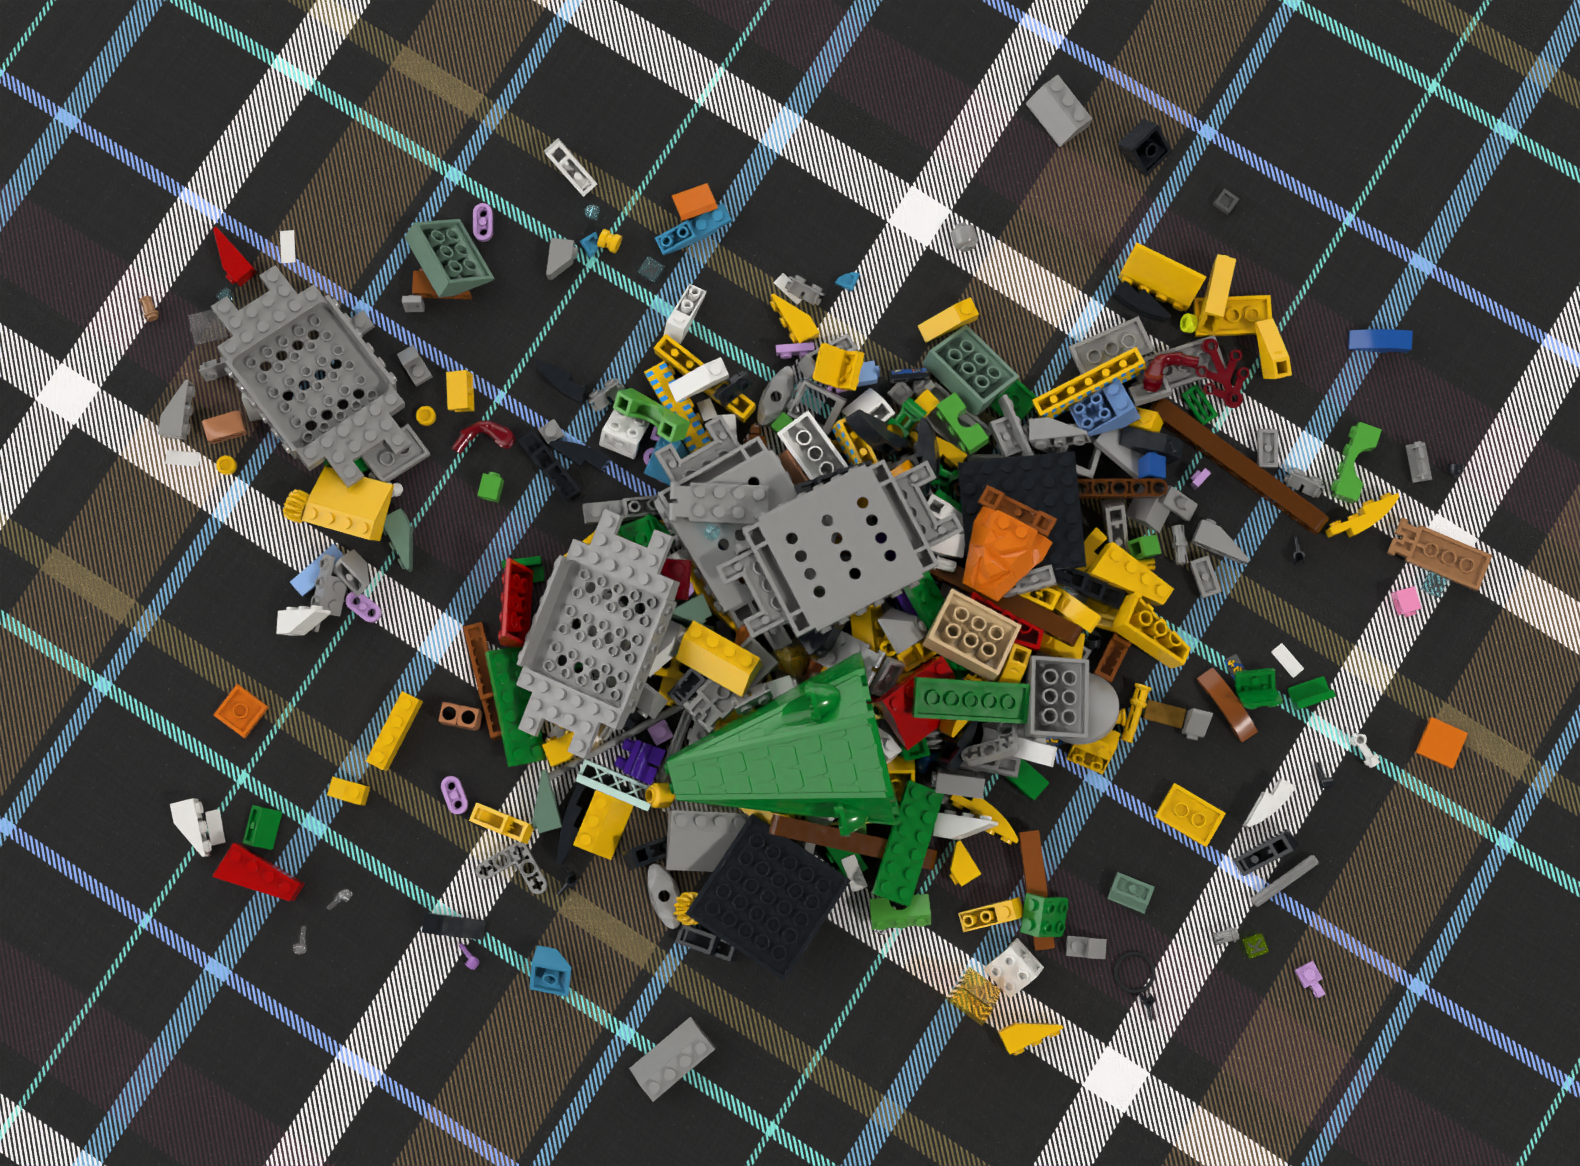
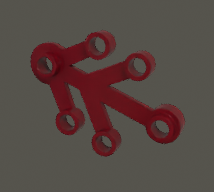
(1224, 375)

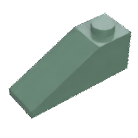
(546, 809)

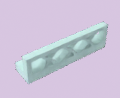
(612, 791)

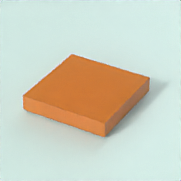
(694, 201)
(241, 711)
(1441, 742)

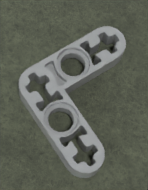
(999, 745)
(511, 860)

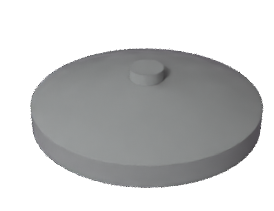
(1102, 710)

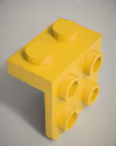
(838, 367)

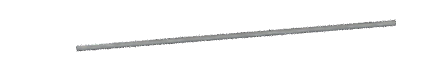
(620, 738)

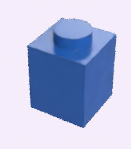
(1152, 466)

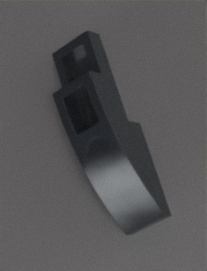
(877, 436)
(927, 450)

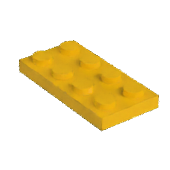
(1239, 314)

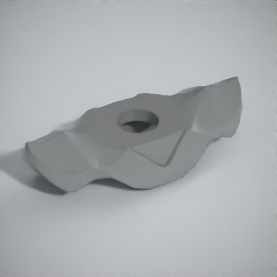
(784, 384)
(659, 880)

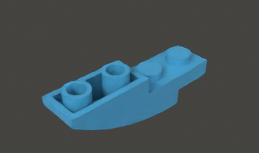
(694, 230)

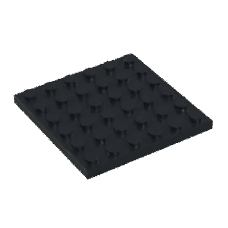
(1040, 483)
(768, 897)

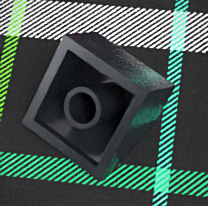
(1145, 147)

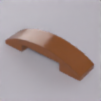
(998, 501)
(1228, 704)

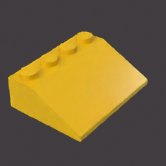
(1161, 277)
(350, 510)

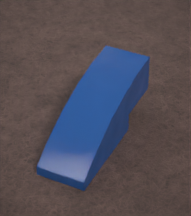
(1380, 340)

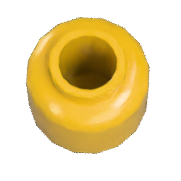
(659, 795)

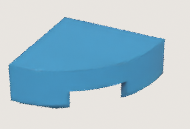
(590, 244)
(848, 281)

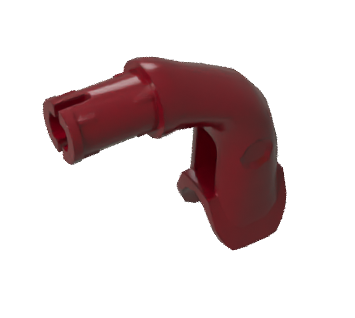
(1154, 374)
(501, 435)

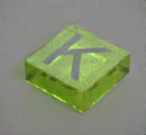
(1255, 945)

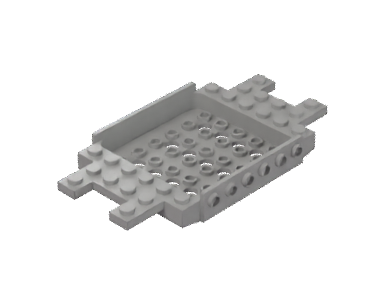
(272, 326)
(725, 463)
(779, 579)
(575, 698)

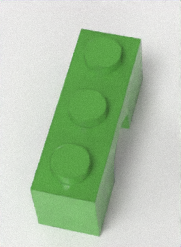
(969, 438)
(885, 916)

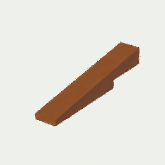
(477, 647)
(1112, 657)
(1034, 875)

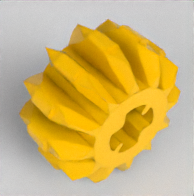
(295, 505)
(682, 905)

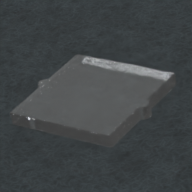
(206, 327)

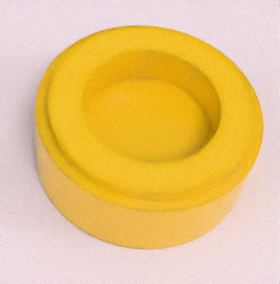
(426, 416)
(226, 465)

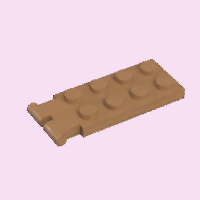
(1440, 554)

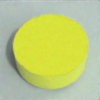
(1188, 323)

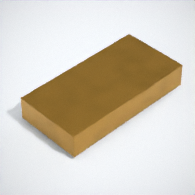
(1164, 714)

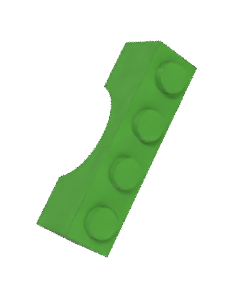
(635, 404)
(1348, 485)

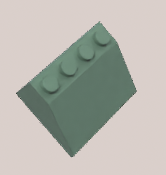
(448, 256)
(970, 369)

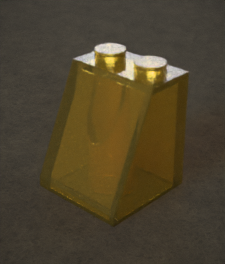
(974, 996)

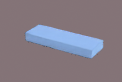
(305, 581)

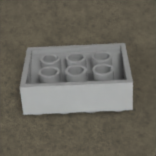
(1057, 698)
(700, 838)

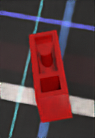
(233, 262)

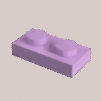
(786, 351)

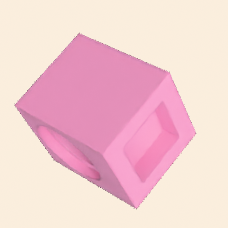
(1406, 601)

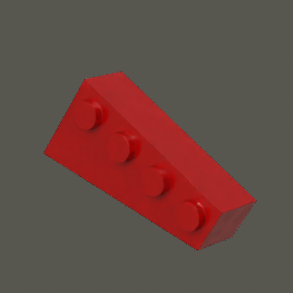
(1028, 635)
(254, 872)

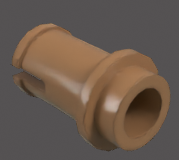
(148, 308)

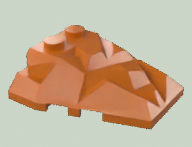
(1001, 553)

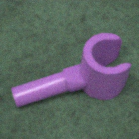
(472, 961)

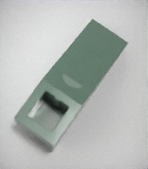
(401, 535)

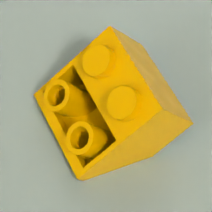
(1095, 754)

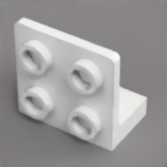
(623, 434)
(1014, 968)

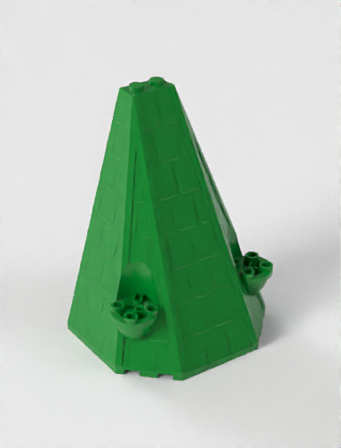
(797, 755)

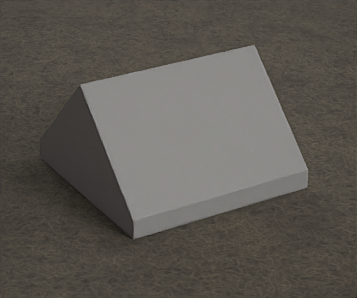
(1148, 510)

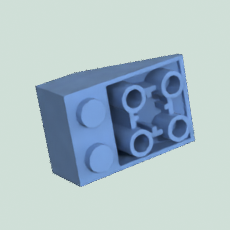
(1105, 410)

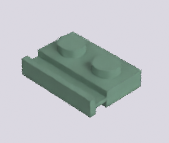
(1130, 892)

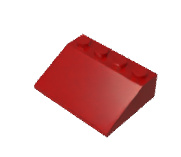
(516, 604)
(897, 704)

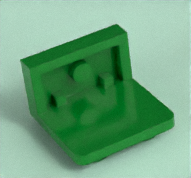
(1257, 688)
(1044, 915)

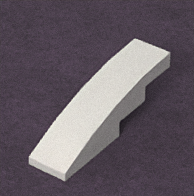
(1028, 748)

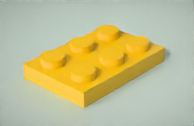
(1190, 815)

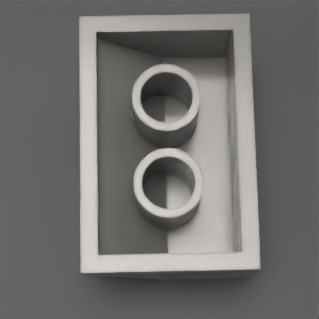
(1059, 111)

